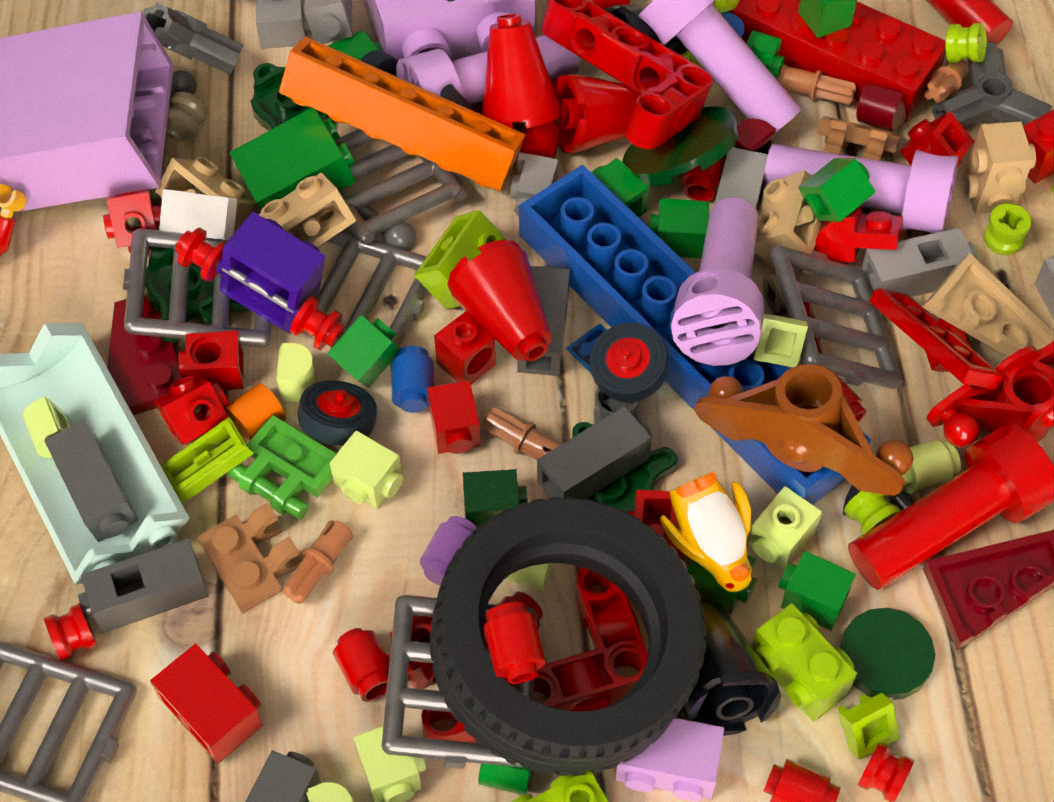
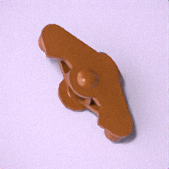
(806, 427)

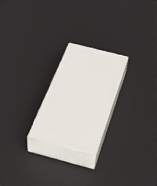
(190, 210)

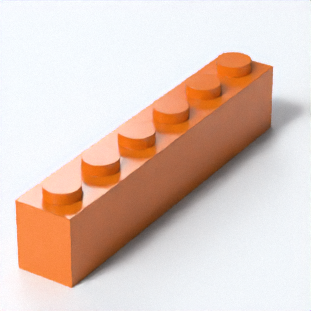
(401, 113)

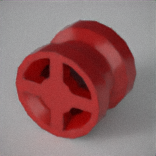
(70, 632)
(886, 772)

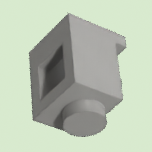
(533, 176)

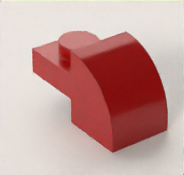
(856, 231)

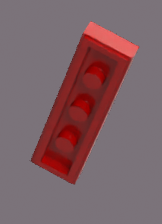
(936, 339)

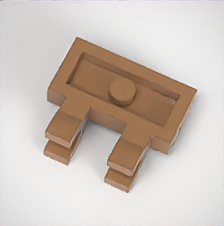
(841, 132)
(239, 562)

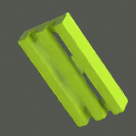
(206, 466)

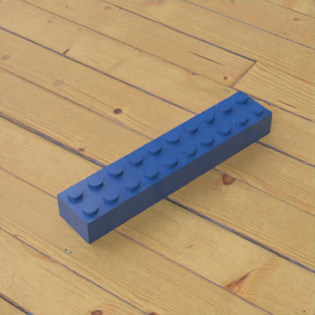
(636, 279)

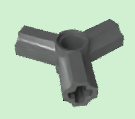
(192, 38)
(991, 95)

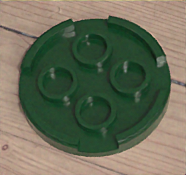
(697, 144)

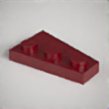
(140, 363)
(990, 583)

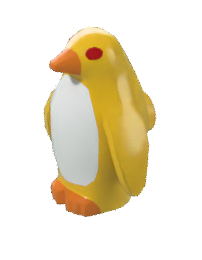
(713, 529)

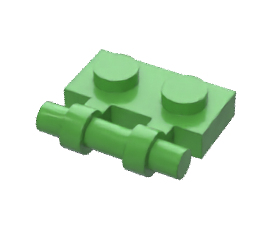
(291, 455)

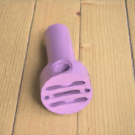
(723, 57)
(435, 70)
(916, 191)
(720, 307)

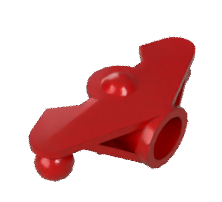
(1021, 398)

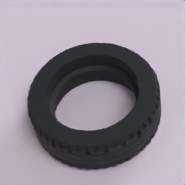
(609, 545)

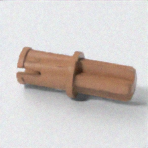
(947, 81)
(817, 85)
(518, 434)
(317, 561)

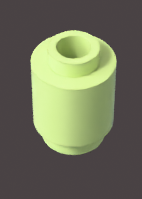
(932, 465)

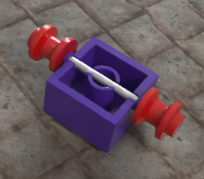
(268, 275)

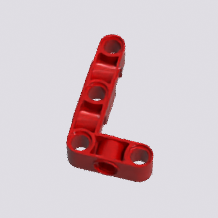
(669, 84)
(585, 679)

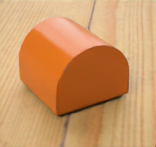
(254, 410)

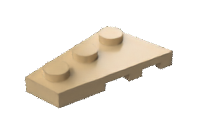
(987, 309)

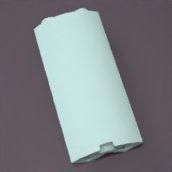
(75, 378)

